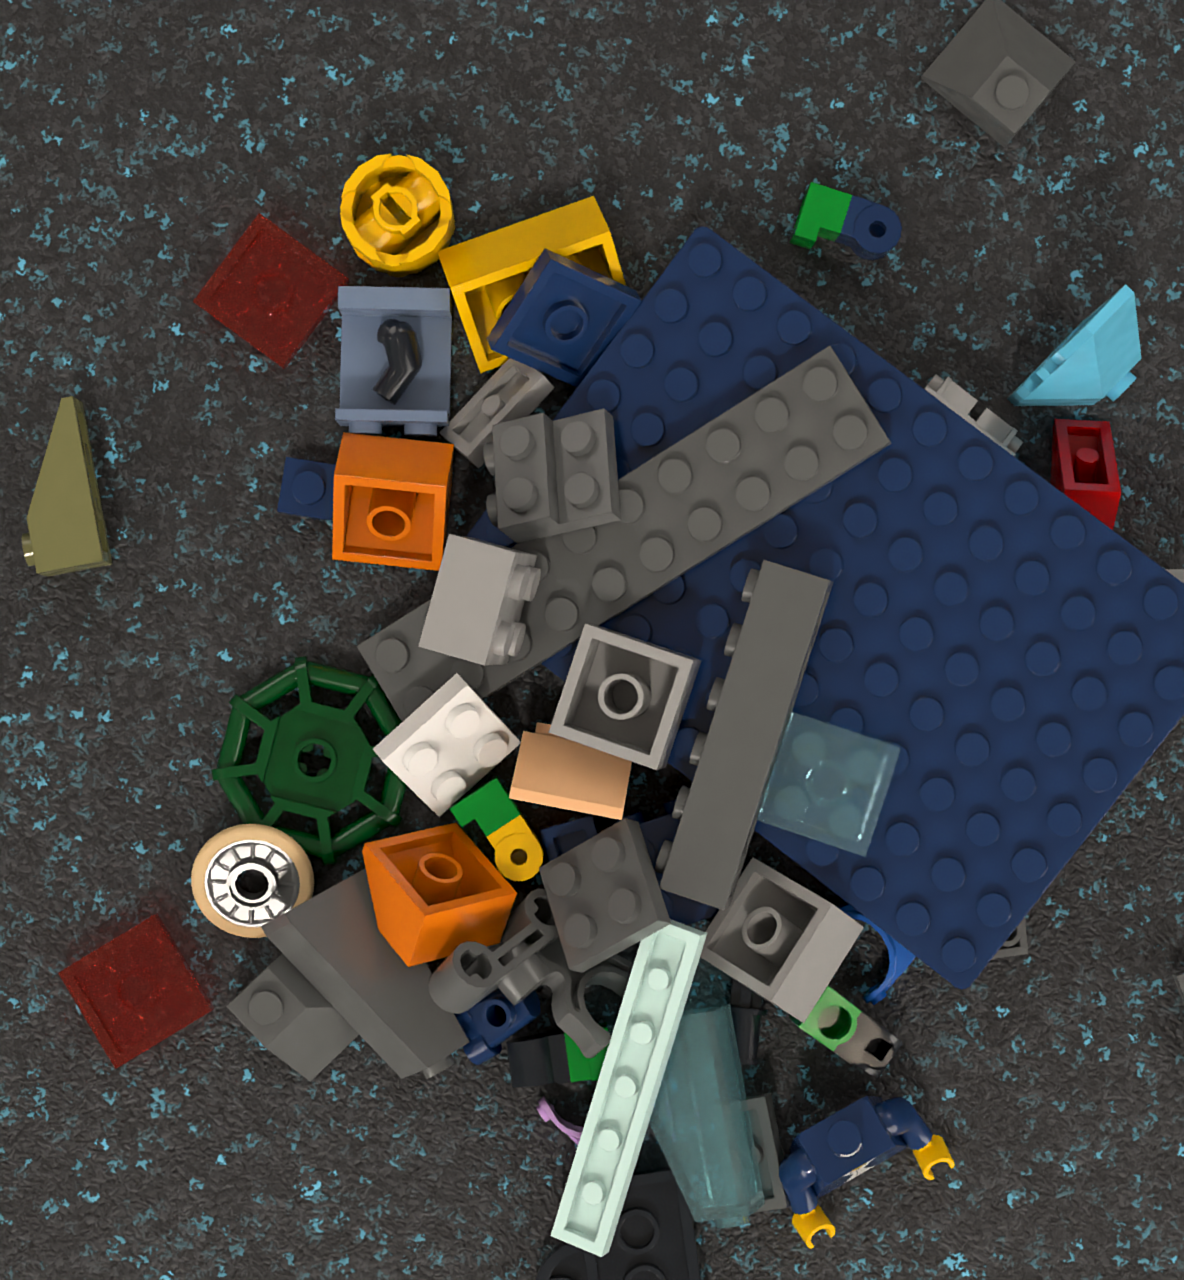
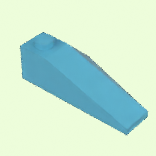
(1090, 361)

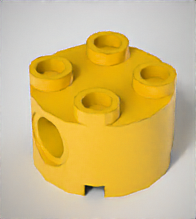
(397, 214)

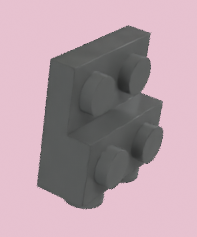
(552, 475)

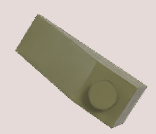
(66, 507)

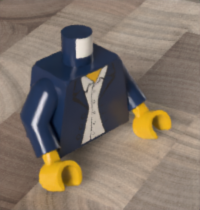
(849, 1146)

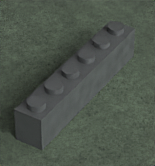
(744, 735)

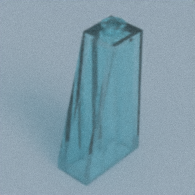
(706, 1120)

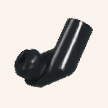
(403, 359)

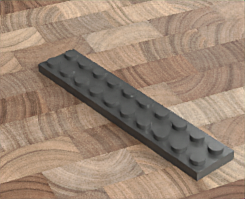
(672, 519)

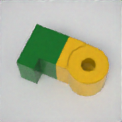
(515, 844)

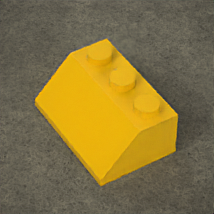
(493, 266)

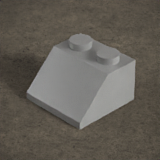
(779, 939)

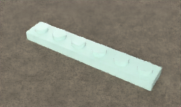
(628, 1087)

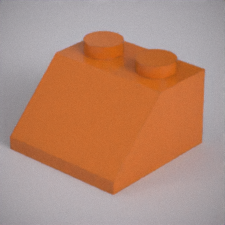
(391, 501)
(435, 893)

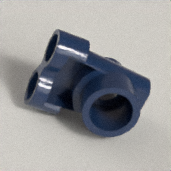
(493, 1022)

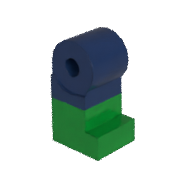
(848, 220)

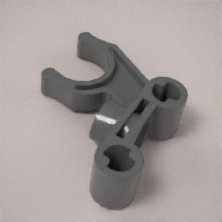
(526, 960)

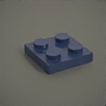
(562, 318)

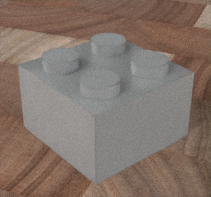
(480, 601)
(625, 696)

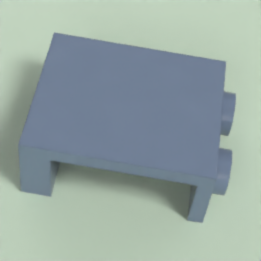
(364, 359)

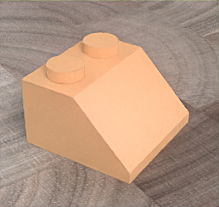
(569, 775)

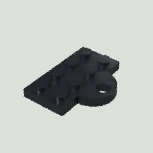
(649, 1242)

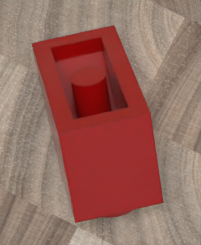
(1086, 466)

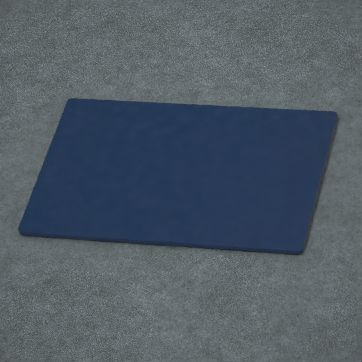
(965, 616)

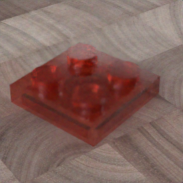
(271, 291)
(136, 990)

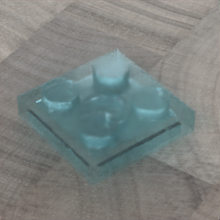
(829, 783)

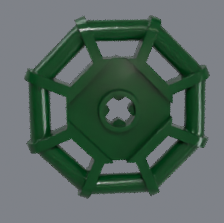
(299, 731)

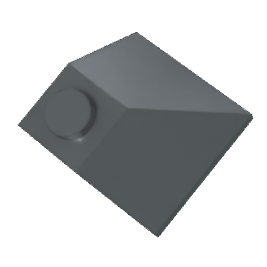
(998, 70)
(292, 1018)

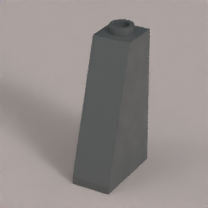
(361, 975)

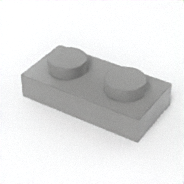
(505, 397)

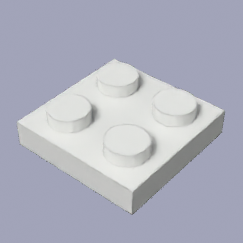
(447, 745)

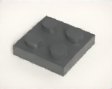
(604, 895)

